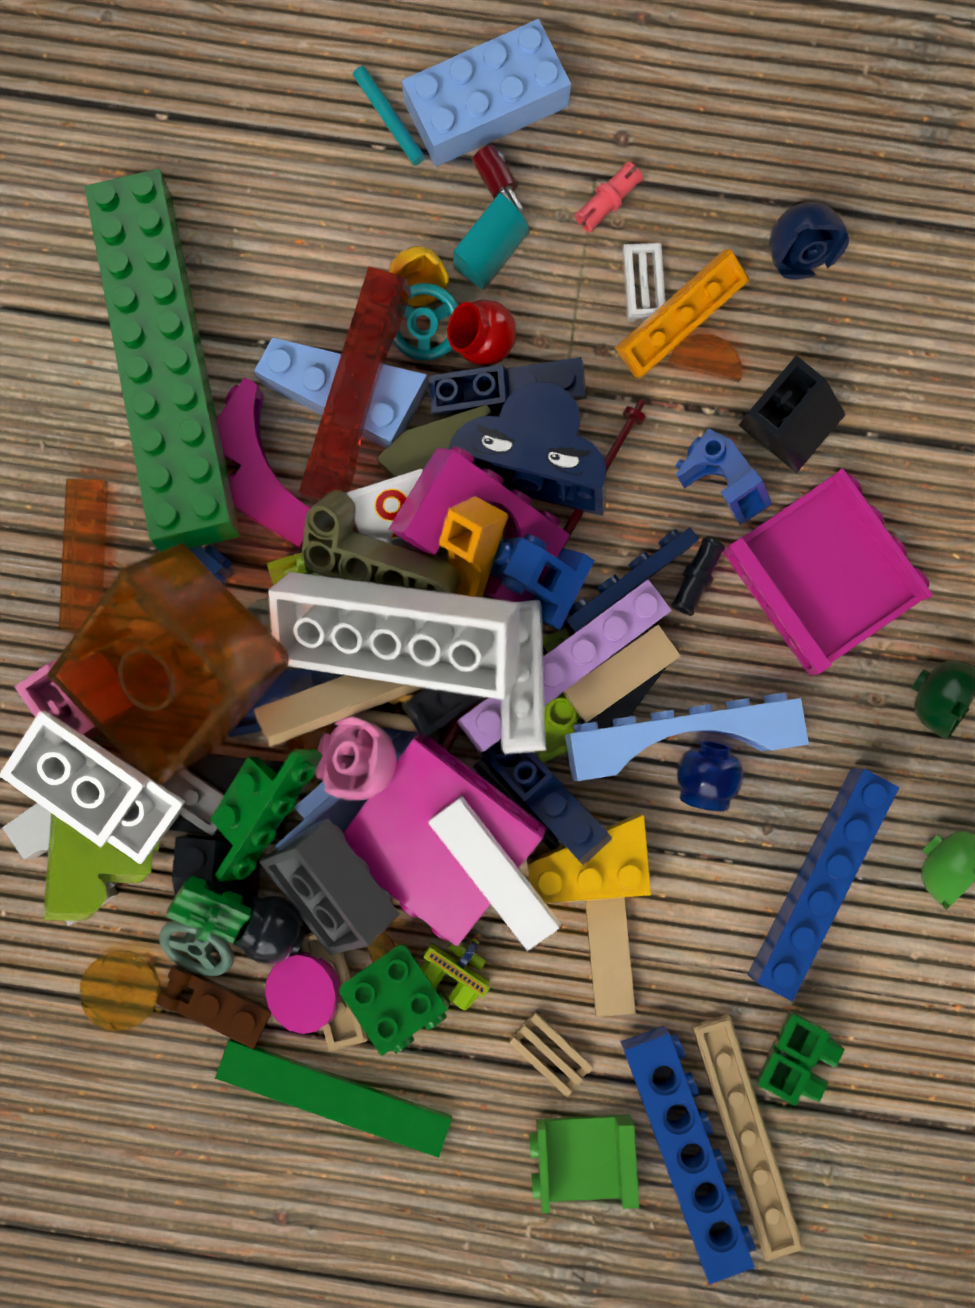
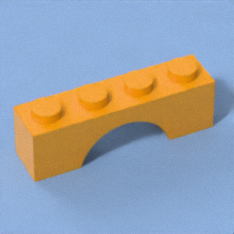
(472, 540)

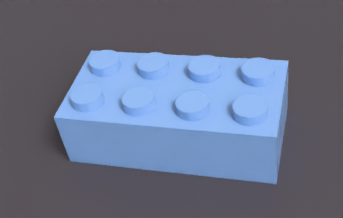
(486, 92)

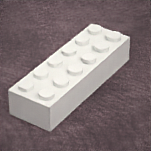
(397, 634)

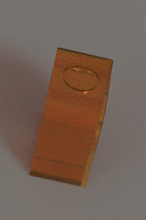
(168, 663)

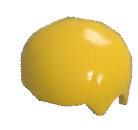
(420, 266)

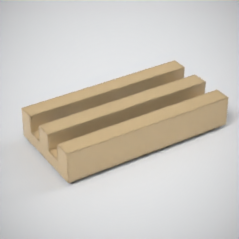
(575, 1077)

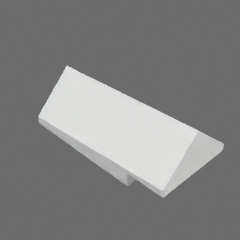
(91, 788)

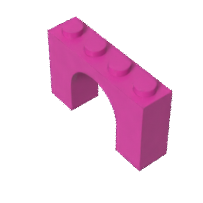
(453, 479)

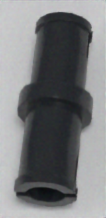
(698, 576)

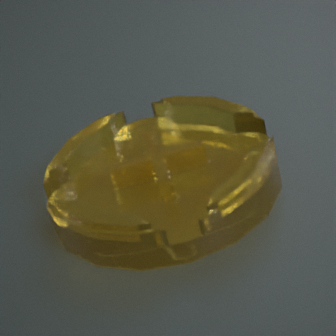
(119, 990)

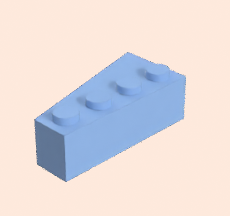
(307, 377)

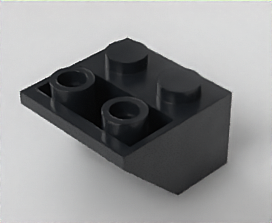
(794, 414)

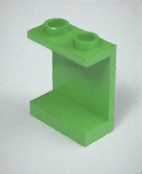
(585, 1160)

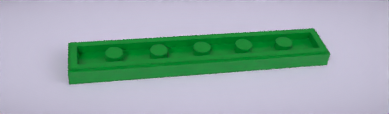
(334, 1097)

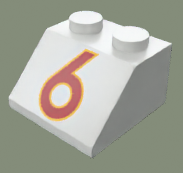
(379, 505)

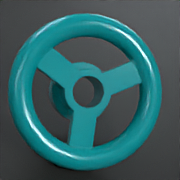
(423, 351)

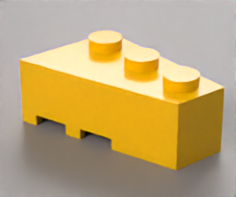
(613, 872)

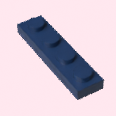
(641, 570)

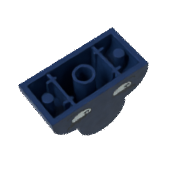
(539, 448)

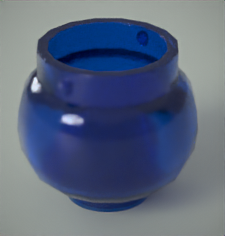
(709, 776)

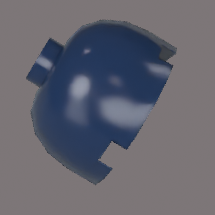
(807, 239)

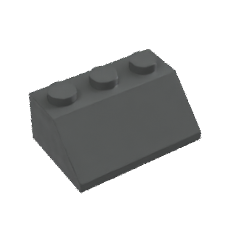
(331, 888)

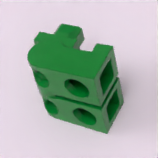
(793, 1055)

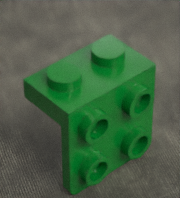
(394, 1000)

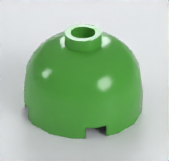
(949, 866)

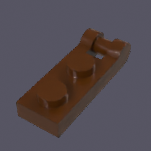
(215, 1006)

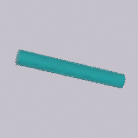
(388, 115)

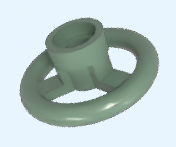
(207, 965)

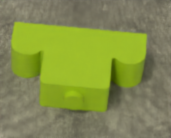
(78, 871)

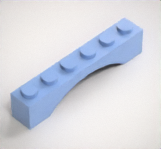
(764, 726)

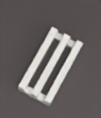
(641, 250)

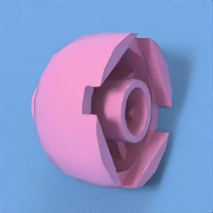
(359, 763)

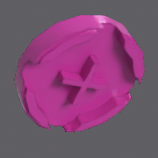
(303, 993)

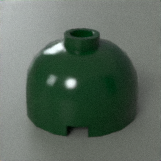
(944, 696)

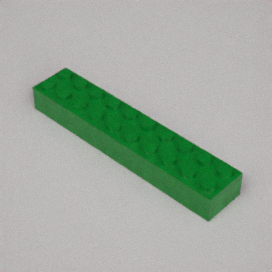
(161, 363)

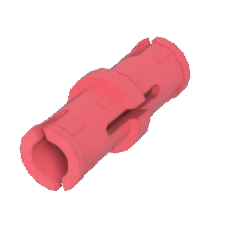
(608, 196)

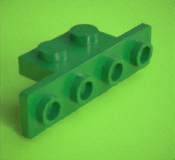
(257, 806)

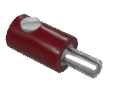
(496, 174)

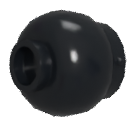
(271, 930)

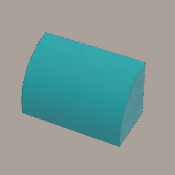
(490, 242)

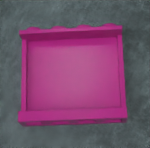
(827, 572)
(409, 855)

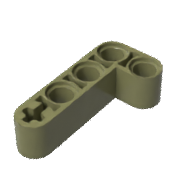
(340, 553)

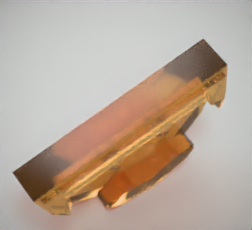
(707, 356)

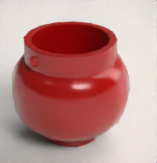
(482, 331)

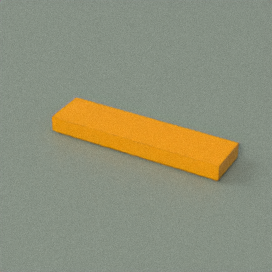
(682, 313)

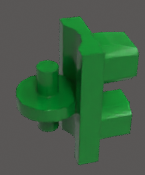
(209, 911)

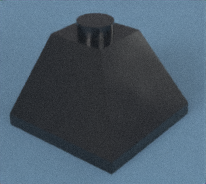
(202, 858)

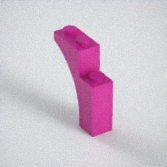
(254, 486)

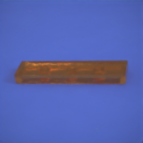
(82, 550)

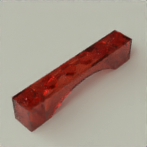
(361, 361)

